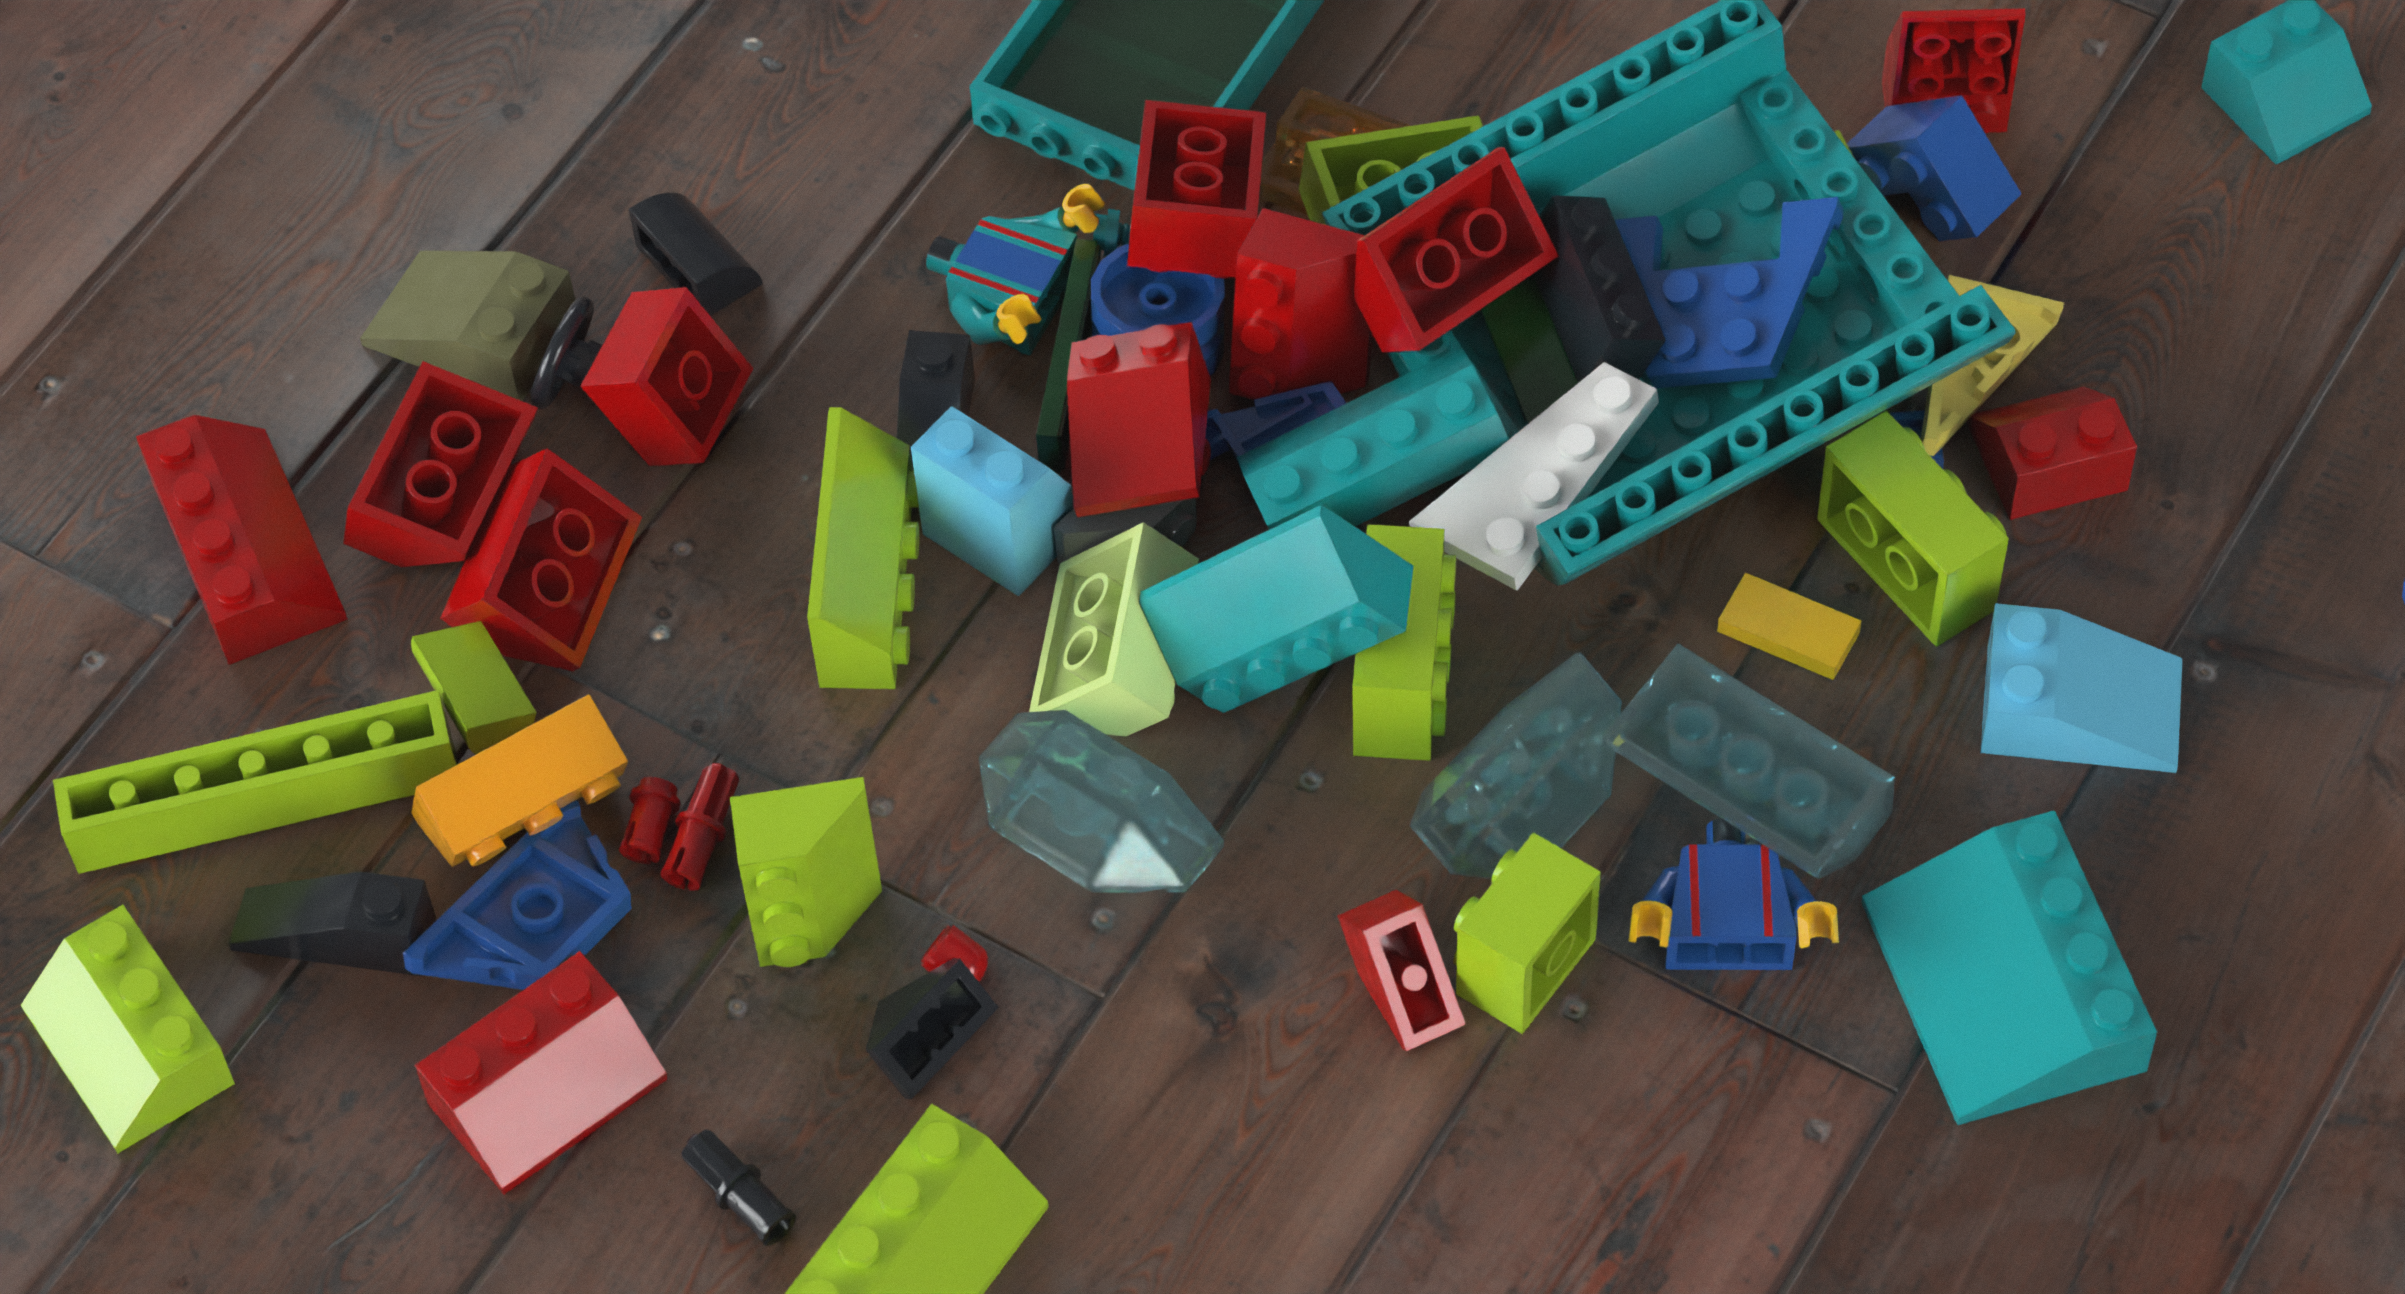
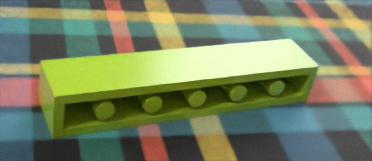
(253, 782)

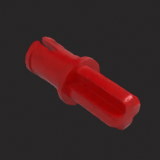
(700, 827)

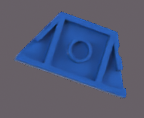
(527, 911)

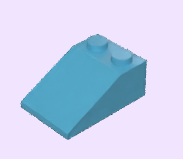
(2078, 693)

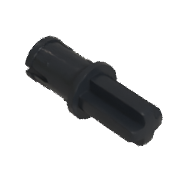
(738, 1187)

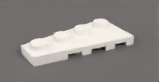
(1539, 474)

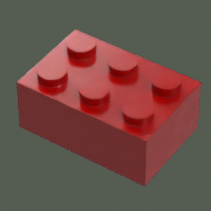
(1195, 187)

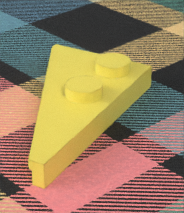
(1960, 394)

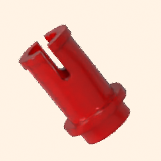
(652, 808)

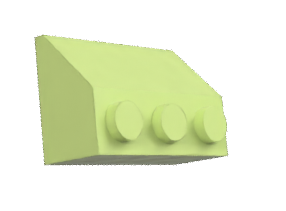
(1097, 641)

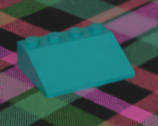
(2011, 971)

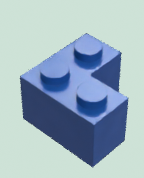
(1941, 161)

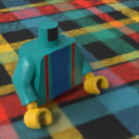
(1014, 270)

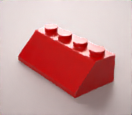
(240, 534)

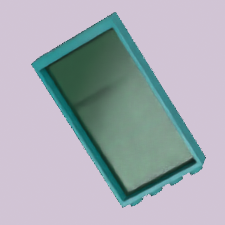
(1080, 71)

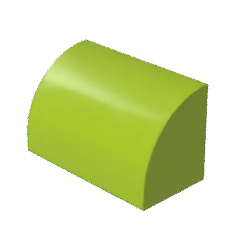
(474, 684)

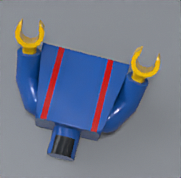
(1730, 907)

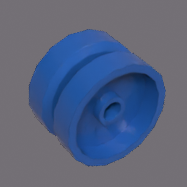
(1137, 298)

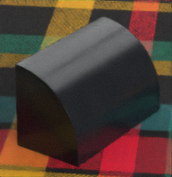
(691, 251)

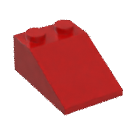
(1137, 418)

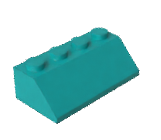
(1379, 446)
(1277, 608)

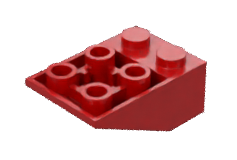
(1956, 55)

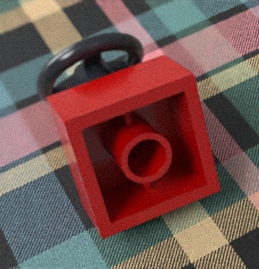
(658, 377)

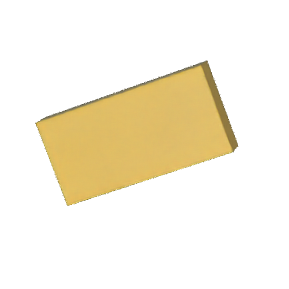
(1789, 626)

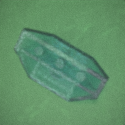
(1524, 773)
(1093, 807)

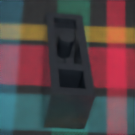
(336, 920)

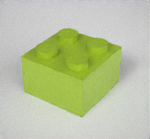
(1526, 931)

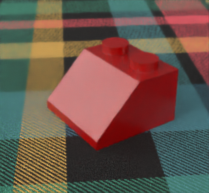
(2055, 450)

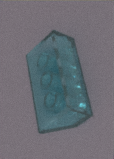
(1753, 764)

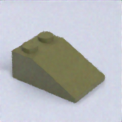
(474, 316)

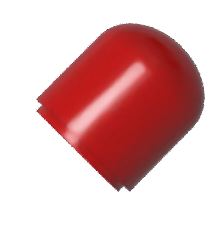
(956, 944)

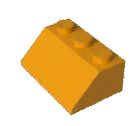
(520, 784)

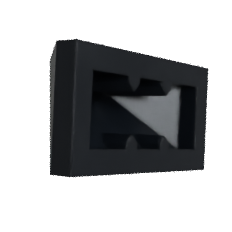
(927, 1024)

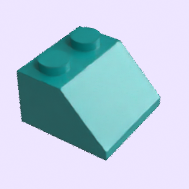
(2287, 78)

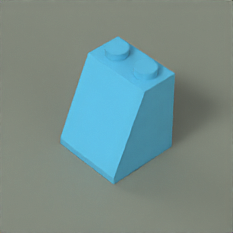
(988, 500)

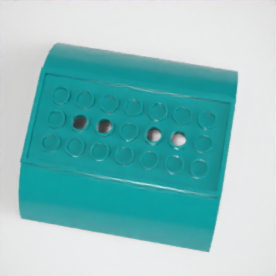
(1713, 145)

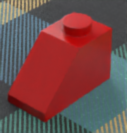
(1402, 968)

